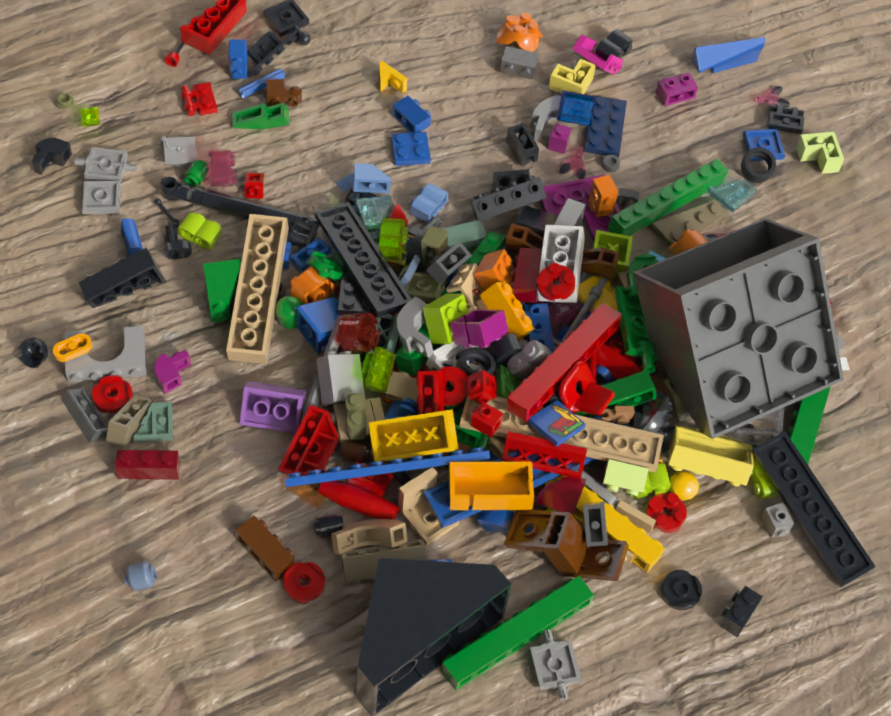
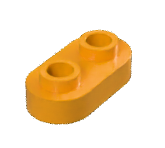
(72, 348)

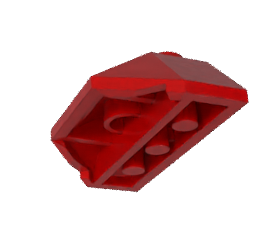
(311, 444)

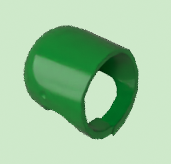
(287, 311)

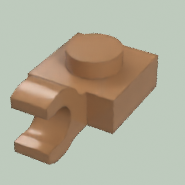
(618, 415)

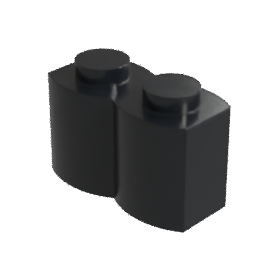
(616, 44)

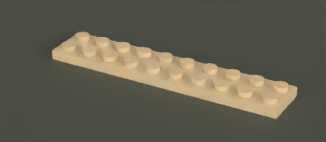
(600, 438)

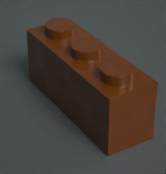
(265, 547)

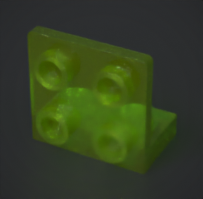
(377, 370)

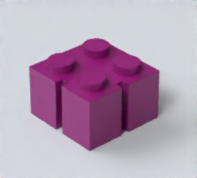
(479, 328)

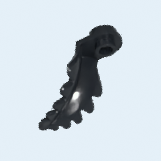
(653, 417)

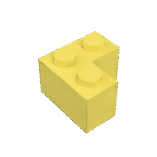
(572, 80)

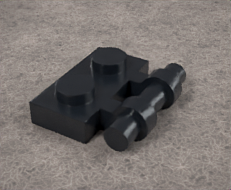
(786, 119)

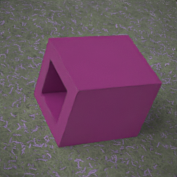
(559, 138)

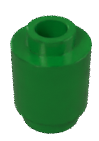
(196, 173)

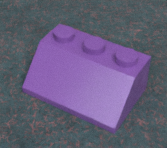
(272, 407)

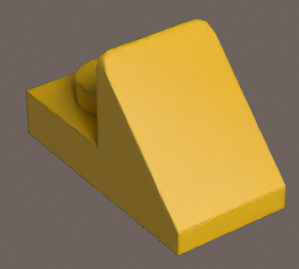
(390, 76)

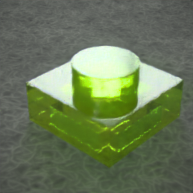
(90, 116)

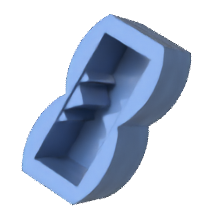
(429, 202)

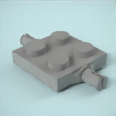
(105, 164)
(555, 665)

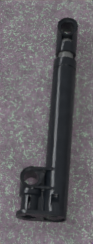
(301, 227)

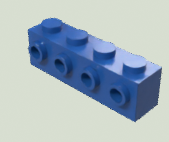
(541, 322)

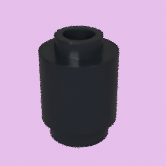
(327, 525)

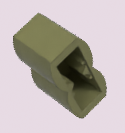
(356, 416)

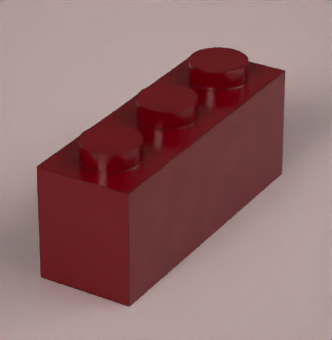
(526, 275)
(147, 464)

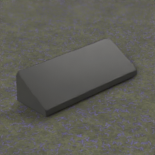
(85, 414)

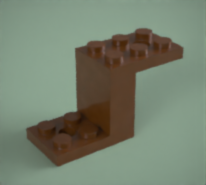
(565, 544)

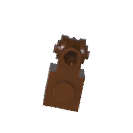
(278, 94)

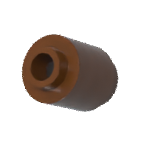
(355, 451)

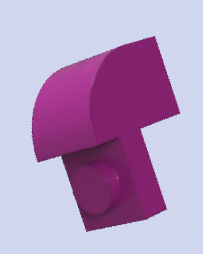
(168, 368)

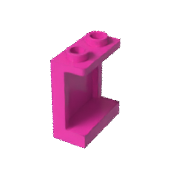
(585, 47)

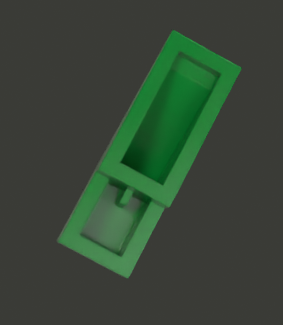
(261, 117)

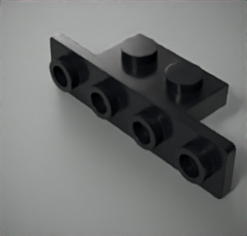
(264, 50)

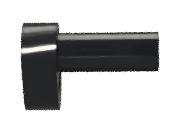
(174, 248)

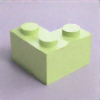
(823, 148)
(624, 476)

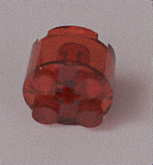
(358, 332)

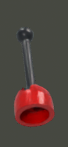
(172, 58)

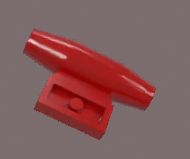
(362, 495)

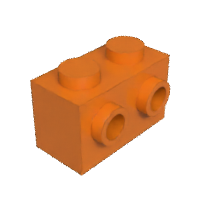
(603, 196)

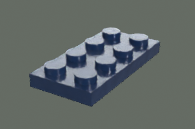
(607, 125)

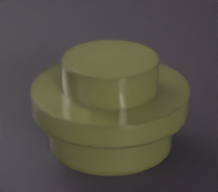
(64, 101)

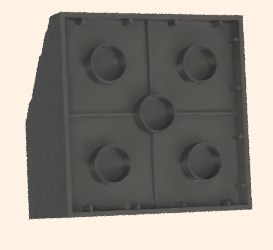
(742, 324)

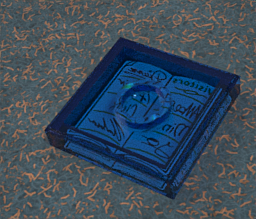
(576, 108)

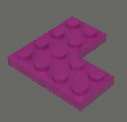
(579, 191)

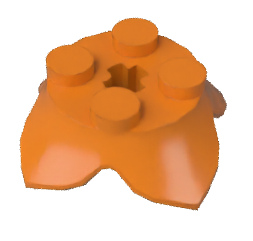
(520, 29)

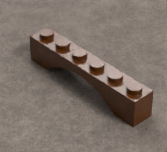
(594, 261)

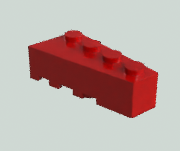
(213, 25)

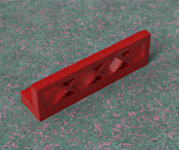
(545, 448)

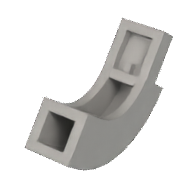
(543, 114)
(408, 323)

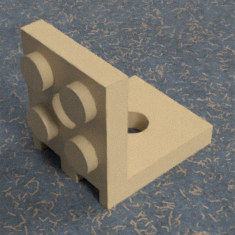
(415, 507)

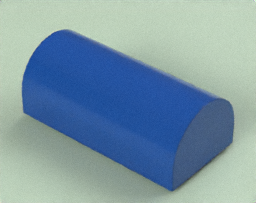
(130, 236)
(299, 259)

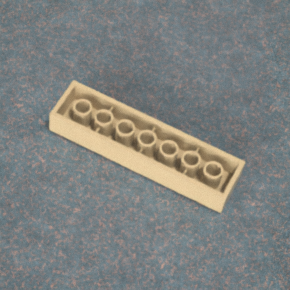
(257, 289)

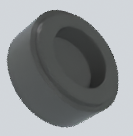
(610, 163)

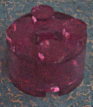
(221, 168)

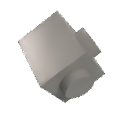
(777, 520)

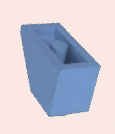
(370, 179)

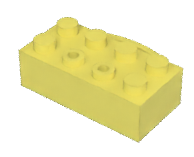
(716, 457)

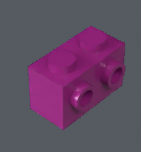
(676, 89)

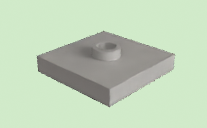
(101, 197)

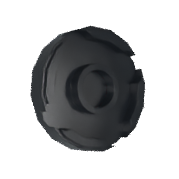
(681, 590)

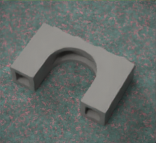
(129, 363)

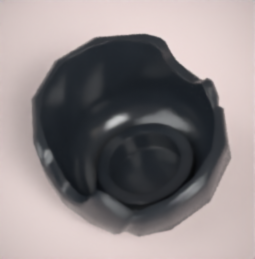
(33, 352)

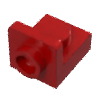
(254, 185)

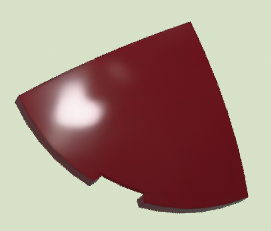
(562, 494)

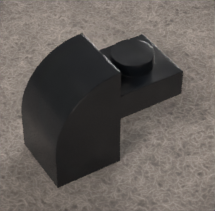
(53, 151)
(505, 348)

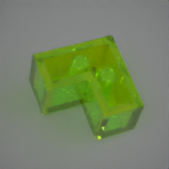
(393, 238)

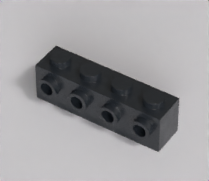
(508, 199)

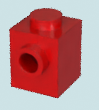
(486, 419)

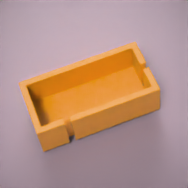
(491, 485)

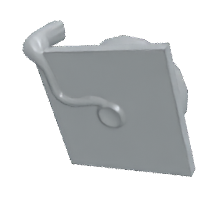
(179, 151)

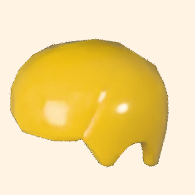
(684, 485)

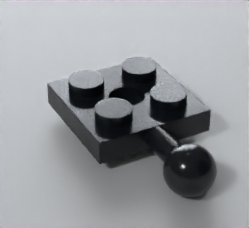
(284, 26)

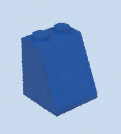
(317, 321)

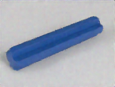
(260, 83)

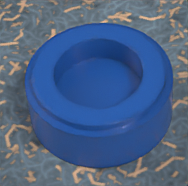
(603, 373)

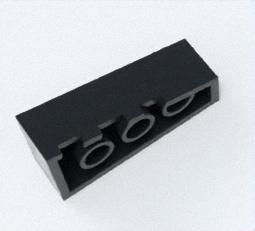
(122, 278)

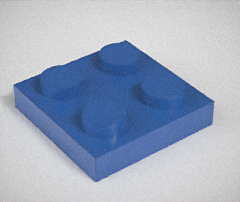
(411, 148)

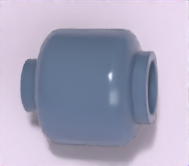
(141, 576)

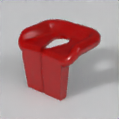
(593, 397)

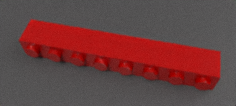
(577, 347)

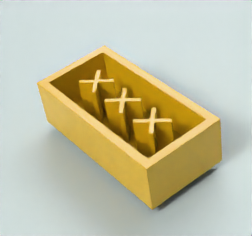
(413, 436)

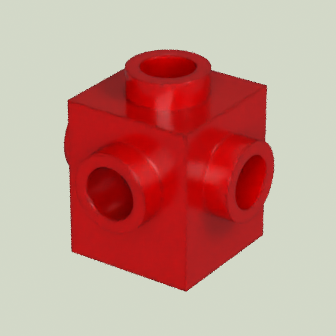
(481, 387)

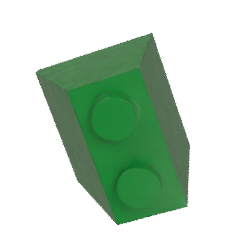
(221, 288)

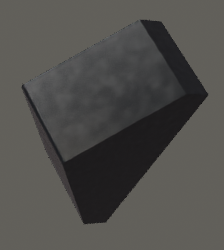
(419, 618)

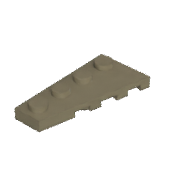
(697, 218)

